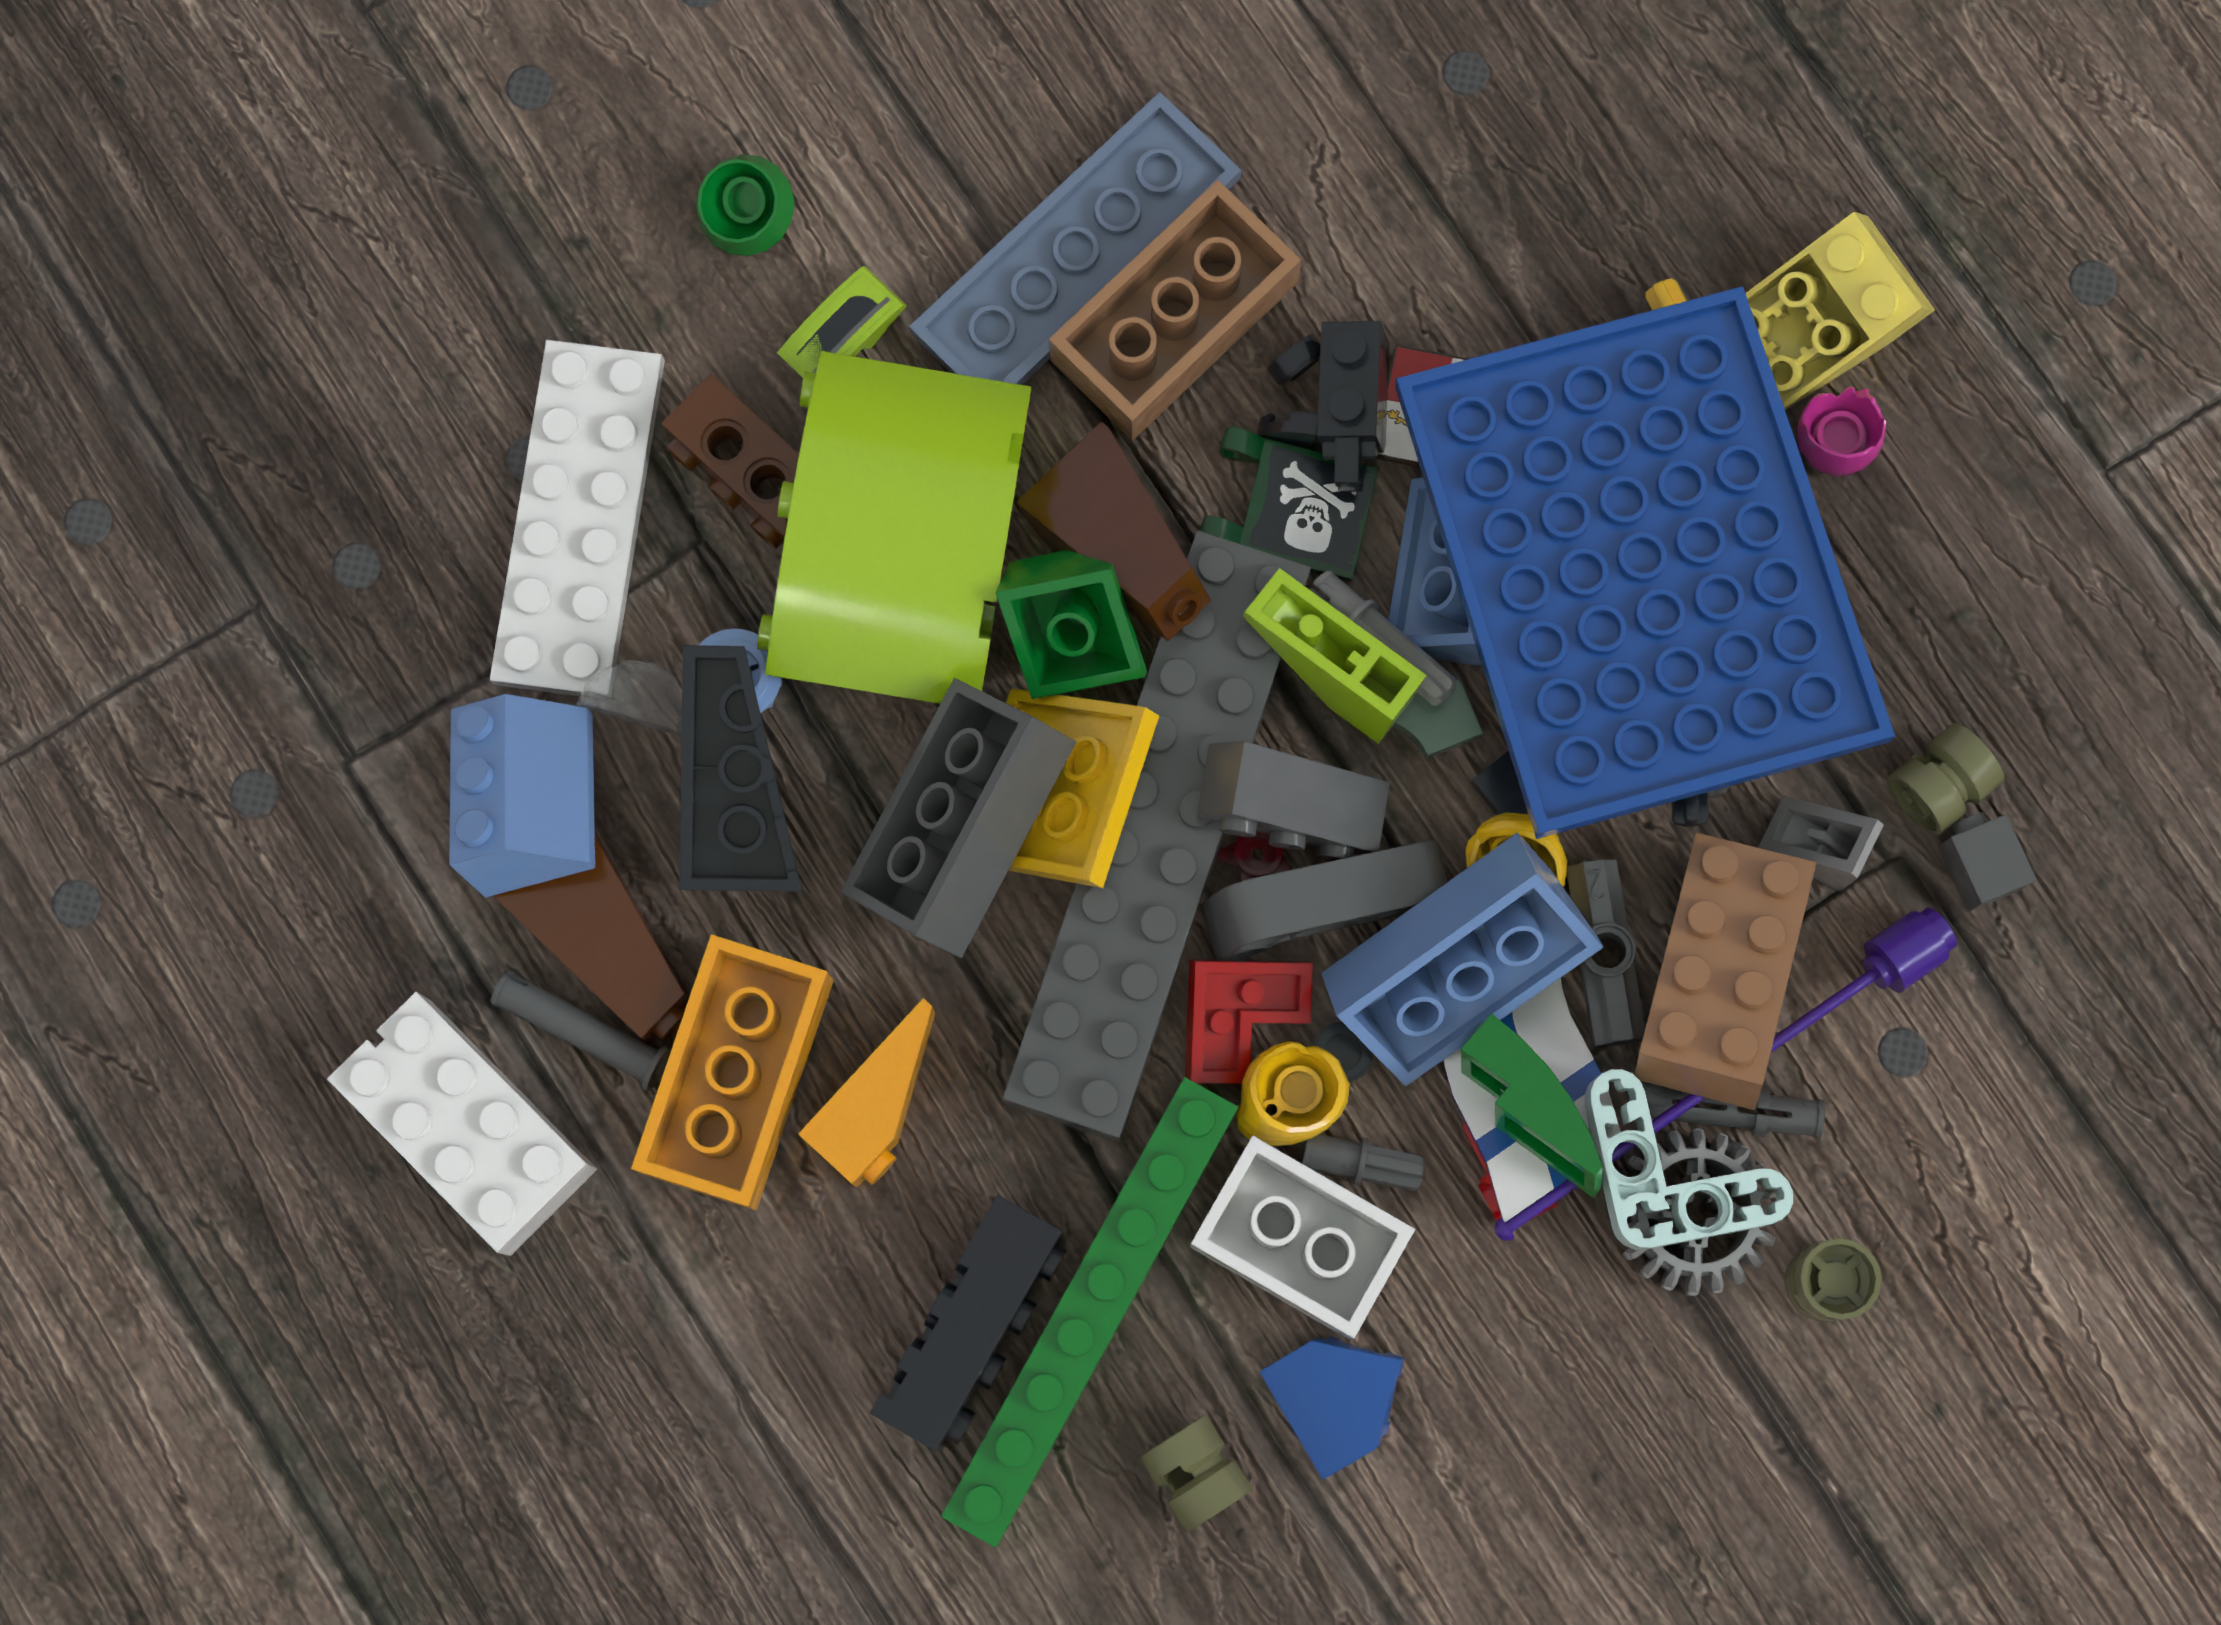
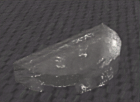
(638, 694)

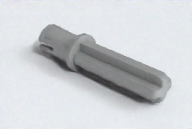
(1438, 683)

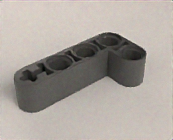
(1321, 898)

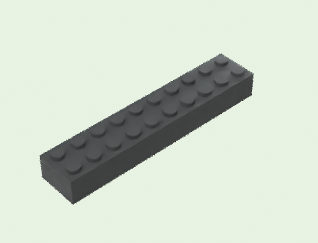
(1128, 938)

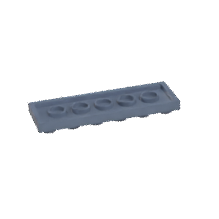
(1071, 246)

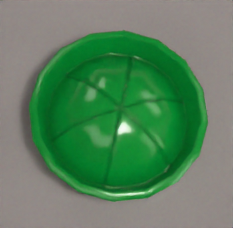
(756, 191)

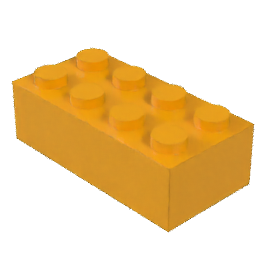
(733, 1072)

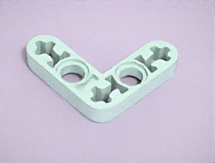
(1649, 1186)

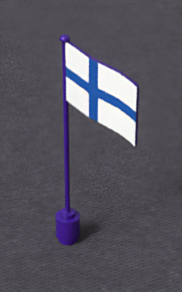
(1527, 1184)

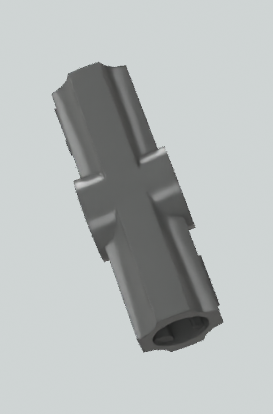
(1613, 992)

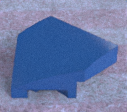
(1335, 1399)

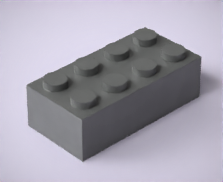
(958, 817)

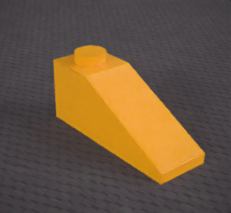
(870, 1109)

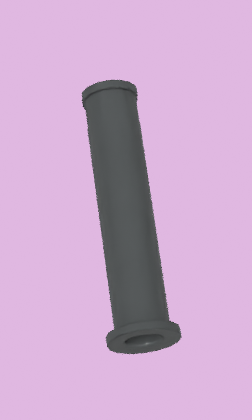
(581, 1029)

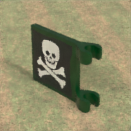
(1296, 505)

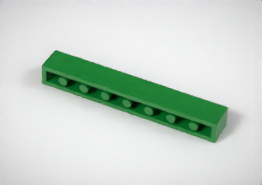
(1090, 1313)

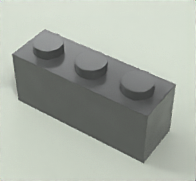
(1292, 800)

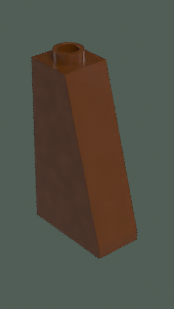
(1103, 511)
(606, 943)

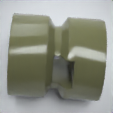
(1953, 772)
(1833, 1280)
(1196, 1473)

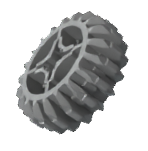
(1692, 1265)

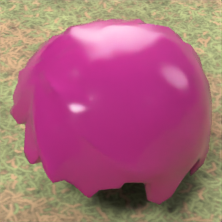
(1841, 431)

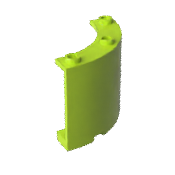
(894, 528)

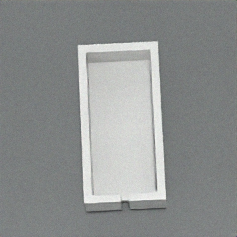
(462, 1124)

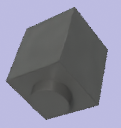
(1985, 860)

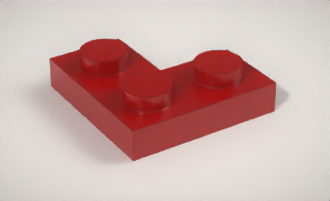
(1225, 1003)

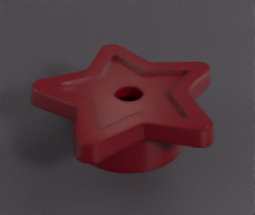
(1240, 856)

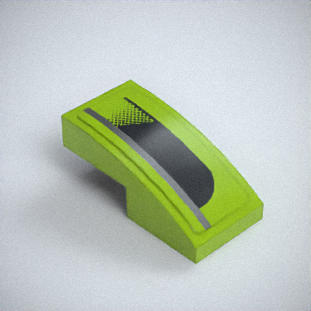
(844, 322)

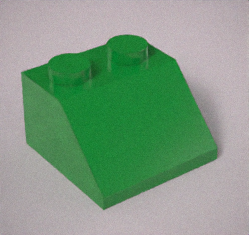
(1068, 623)

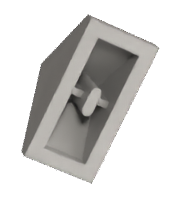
(1823, 835)

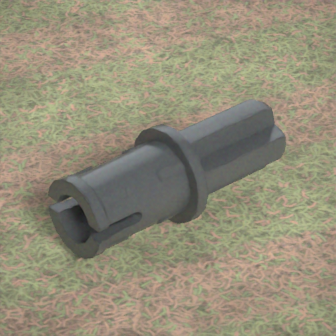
(1363, 1162)

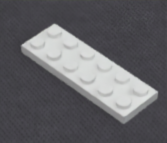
(577, 517)

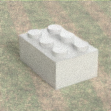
(1302, 1238)

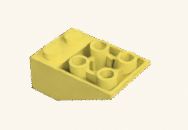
(1833, 307)

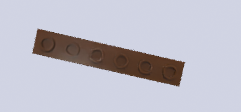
(715, 415)

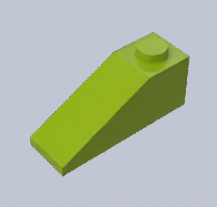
(1334, 656)

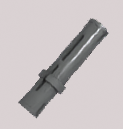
(1802, 1117)

